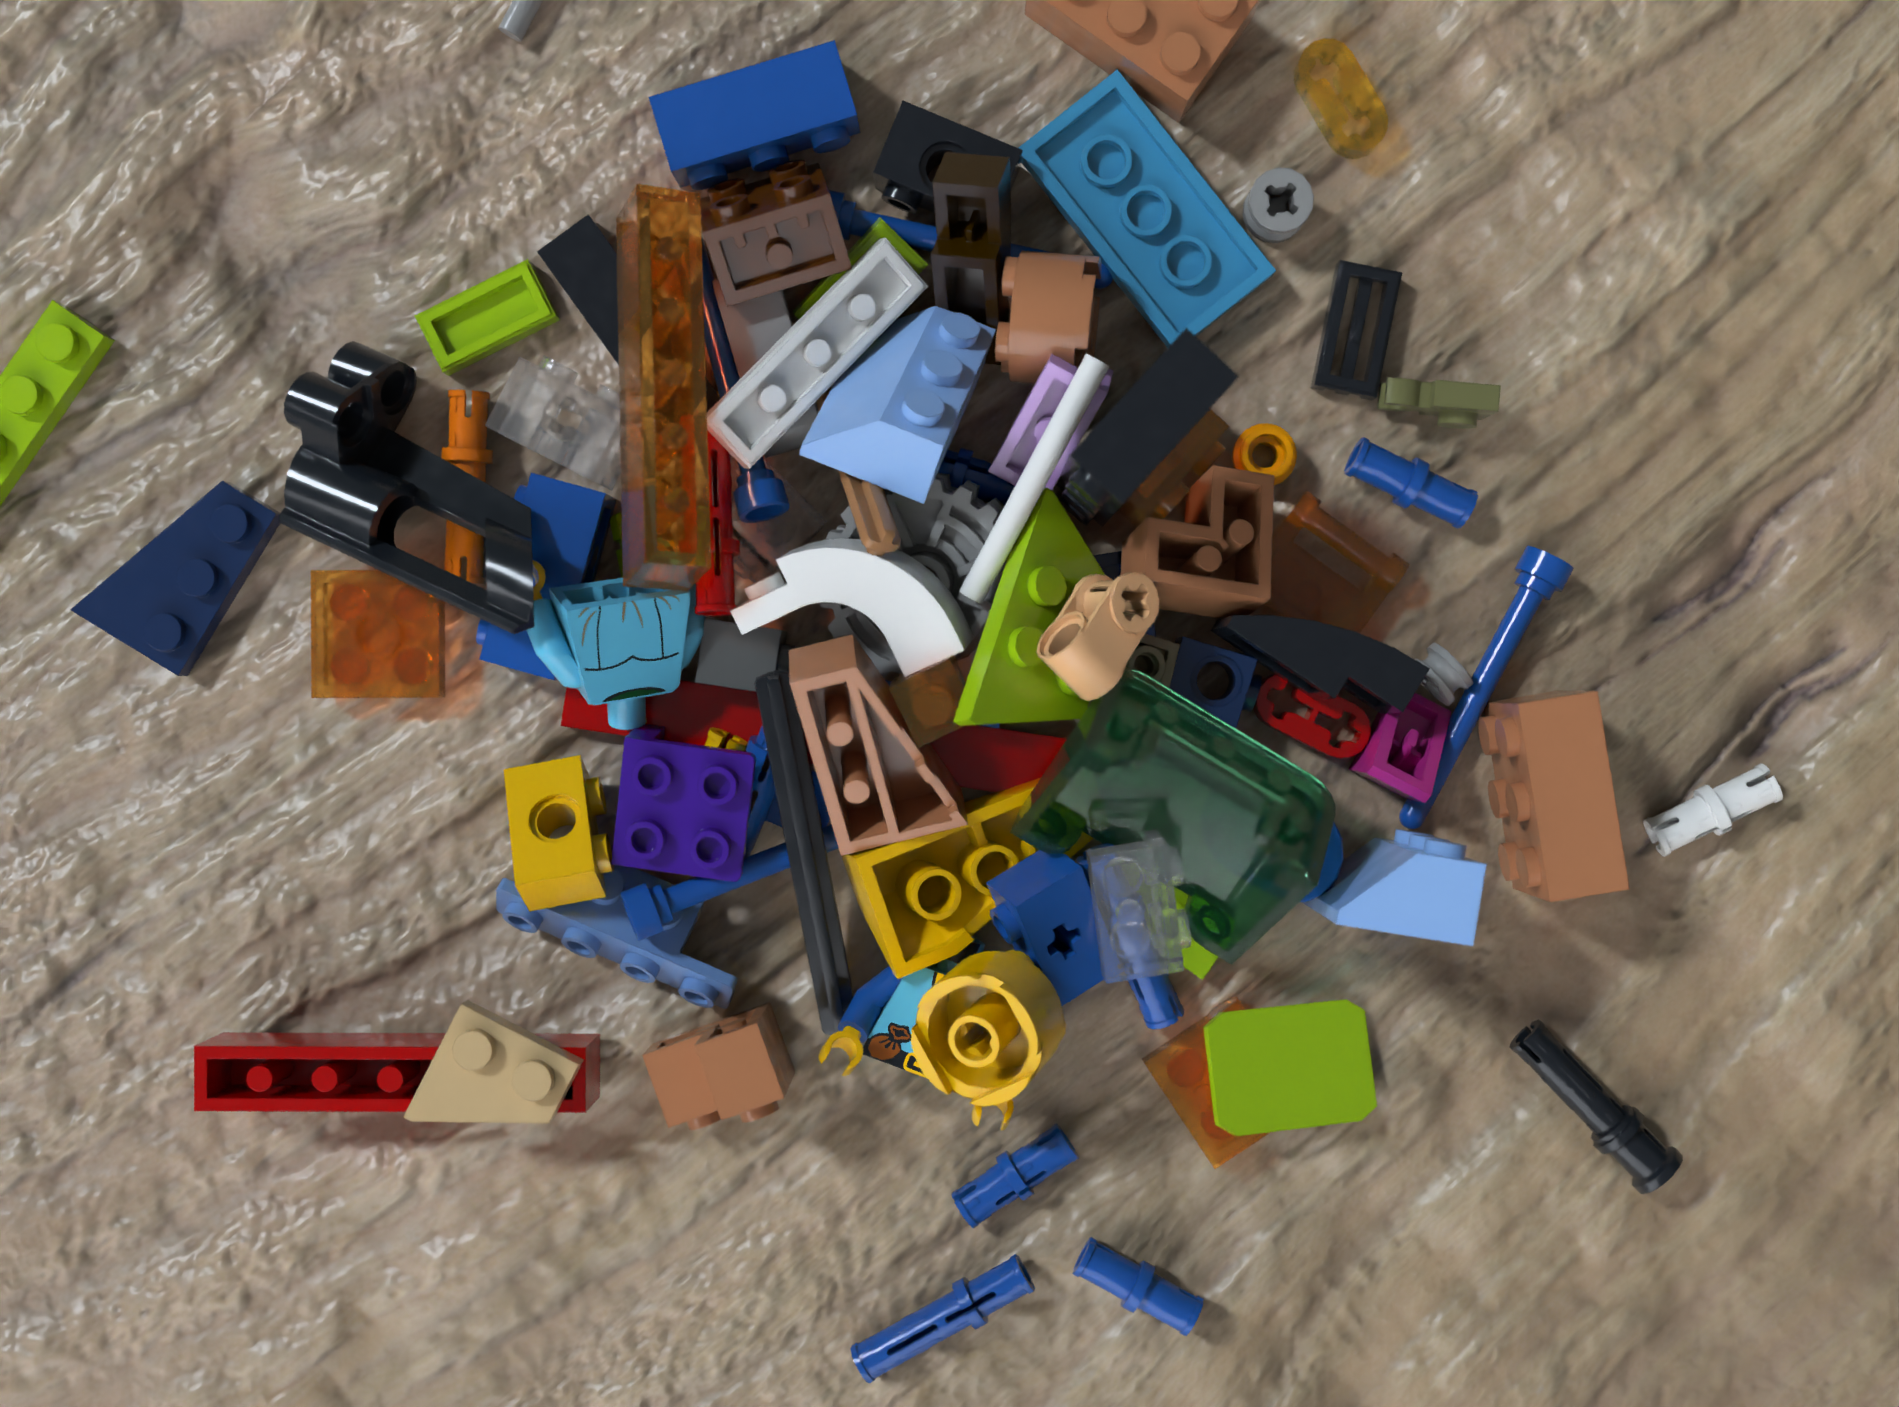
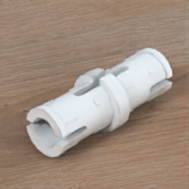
(1713, 809)

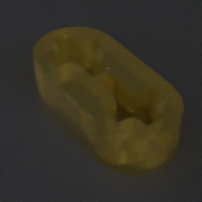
(1328, 107)

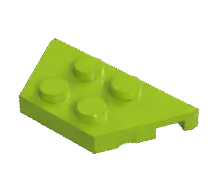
(1039, 576)

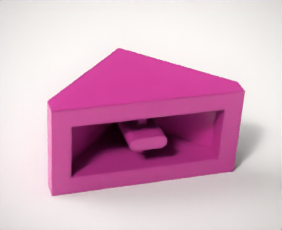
(1405, 749)

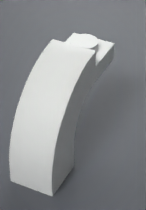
(891, 590)

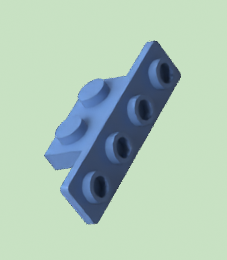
(605, 930)

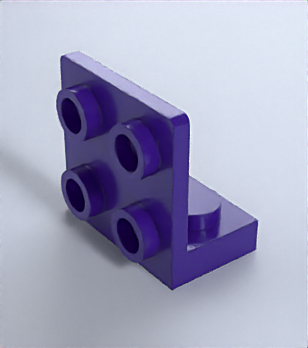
(682, 806)

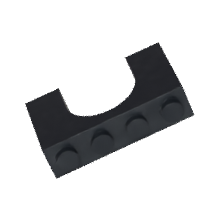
(1143, 429)

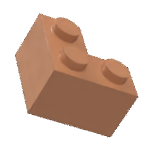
(1219, 555)
(722, 1070)

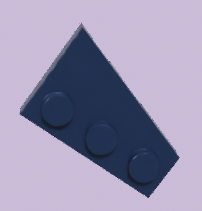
(184, 579)

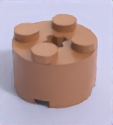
(1049, 313)

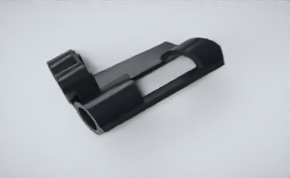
(362, 476)

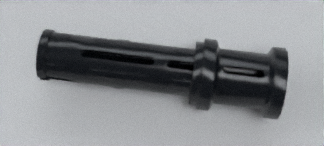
(1614, 1126)

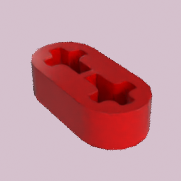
(1304, 729)

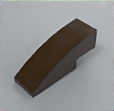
(972, 237)

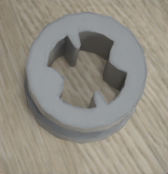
(1444, 674)

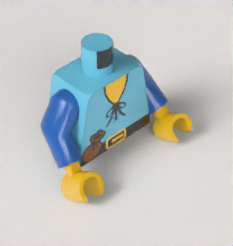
(884, 1017)

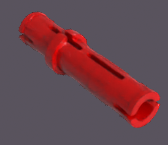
(716, 587)

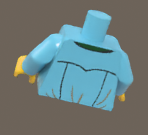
(615, 642)

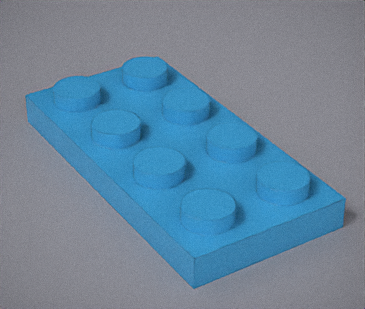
(1145, 210)

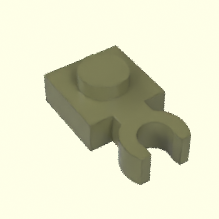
(1453, 402)

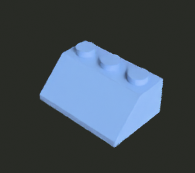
(902, 402)
(1407, 888)

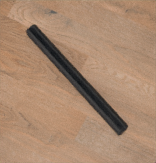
(805, 847)

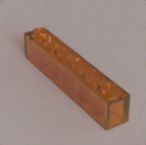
(662, 390)

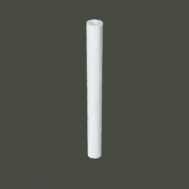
(1034, 478)

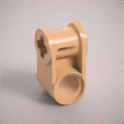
(1099, 631)

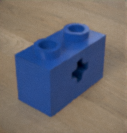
(1049, 916)

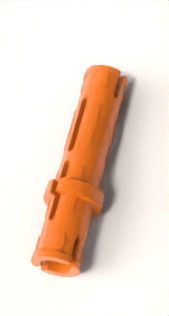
(469, 453)

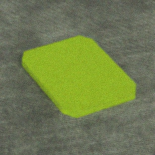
(1289, 1067)

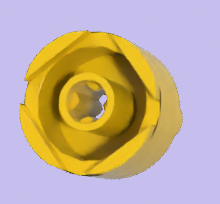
(988, 1027)

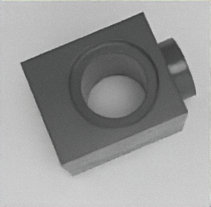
(738, 659)

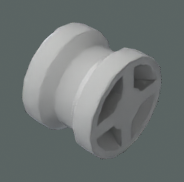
(1269, 217)

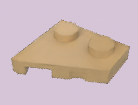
(492, 1073)

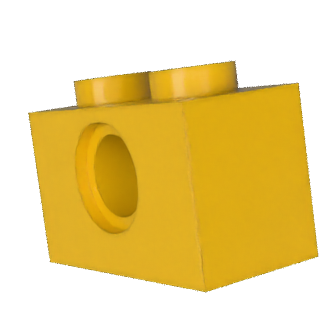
(539, 802)

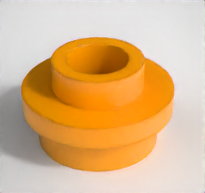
(1277, 440)

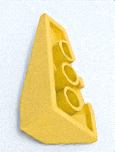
(932, 890)

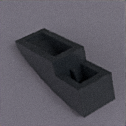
(1326, 659)

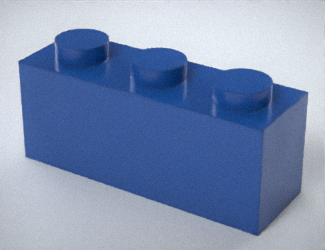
(756, 116)
(568, 542)

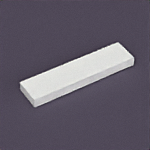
(814, 353)

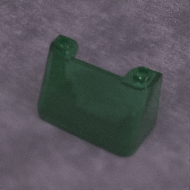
(1237, 811)

